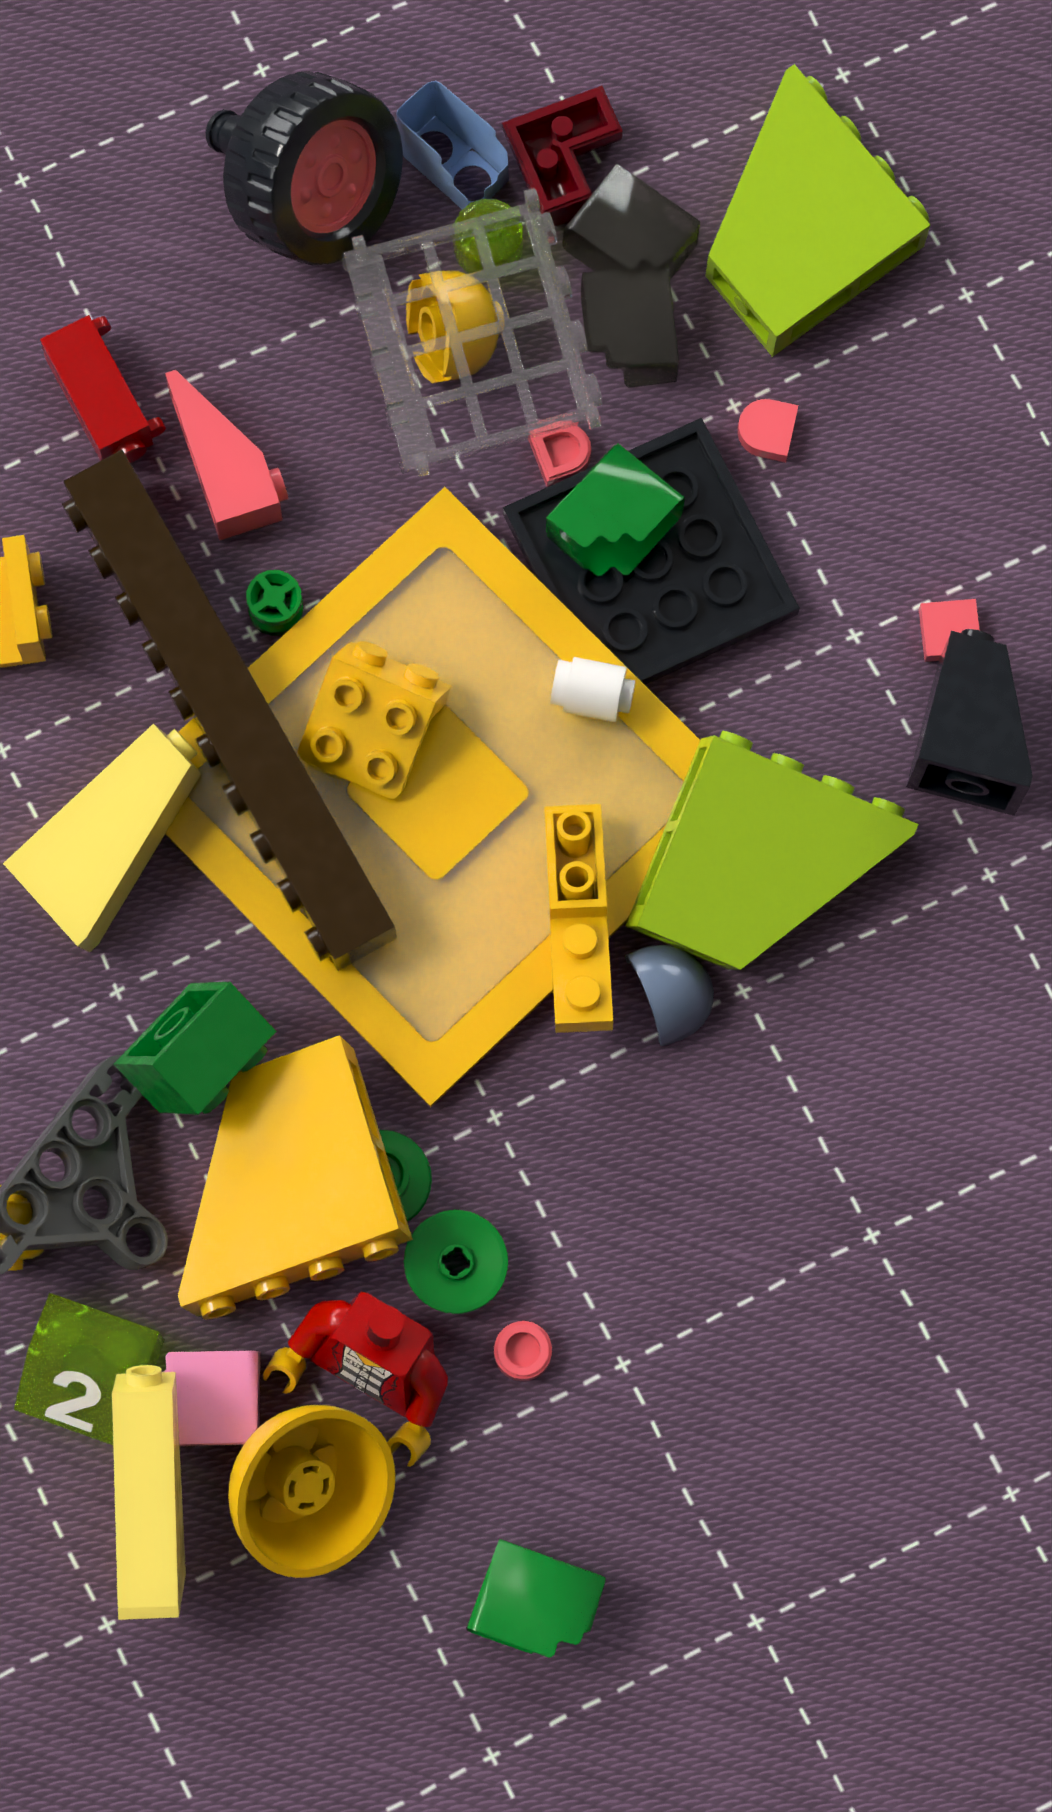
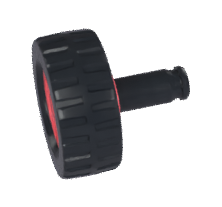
(309, 166)

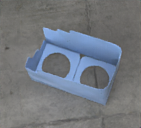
(440, 110)

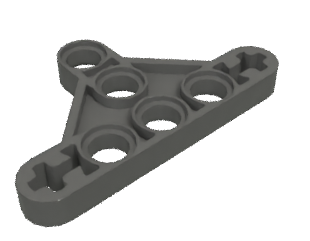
(89, 1164)

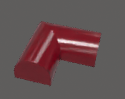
(552, 138)

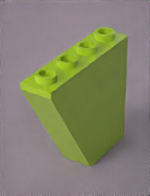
(809, 219)
(756, 852)

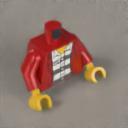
(377, 1354)

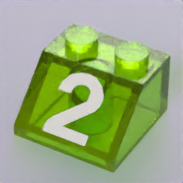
(75, 1365)

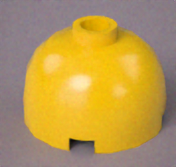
(471, 309)

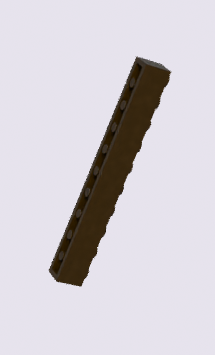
(229, 710)

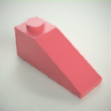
(229, 466)

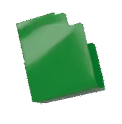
(614, 514)
(534, 1601)

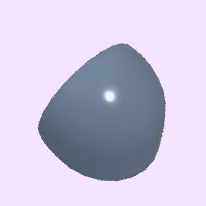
(676, 990)

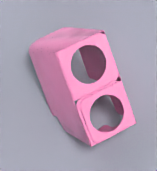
(216, 1396)

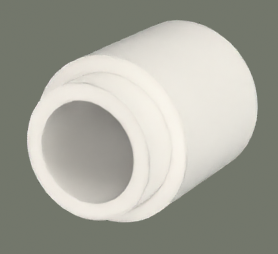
(592, 689)

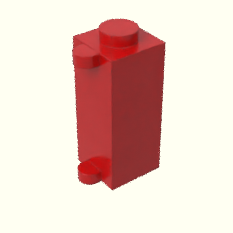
(98, 390)

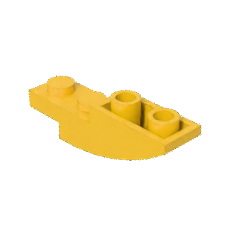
(578, 918)

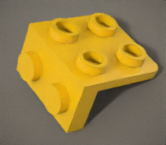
(21, 619)
(371, 718)

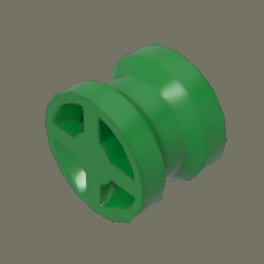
(270, 591)

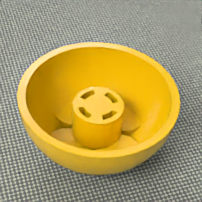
(311, 1489)

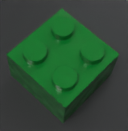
(196, 1049)

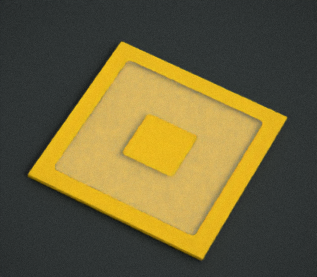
(466, 838)

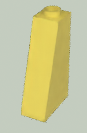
(105, 836)
(148, 1494)

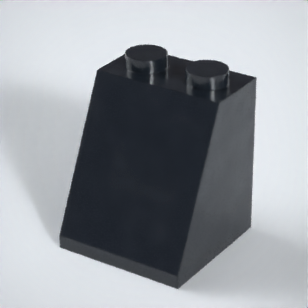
(973, 728)

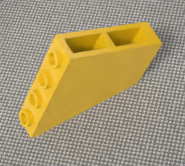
(292, 1183)

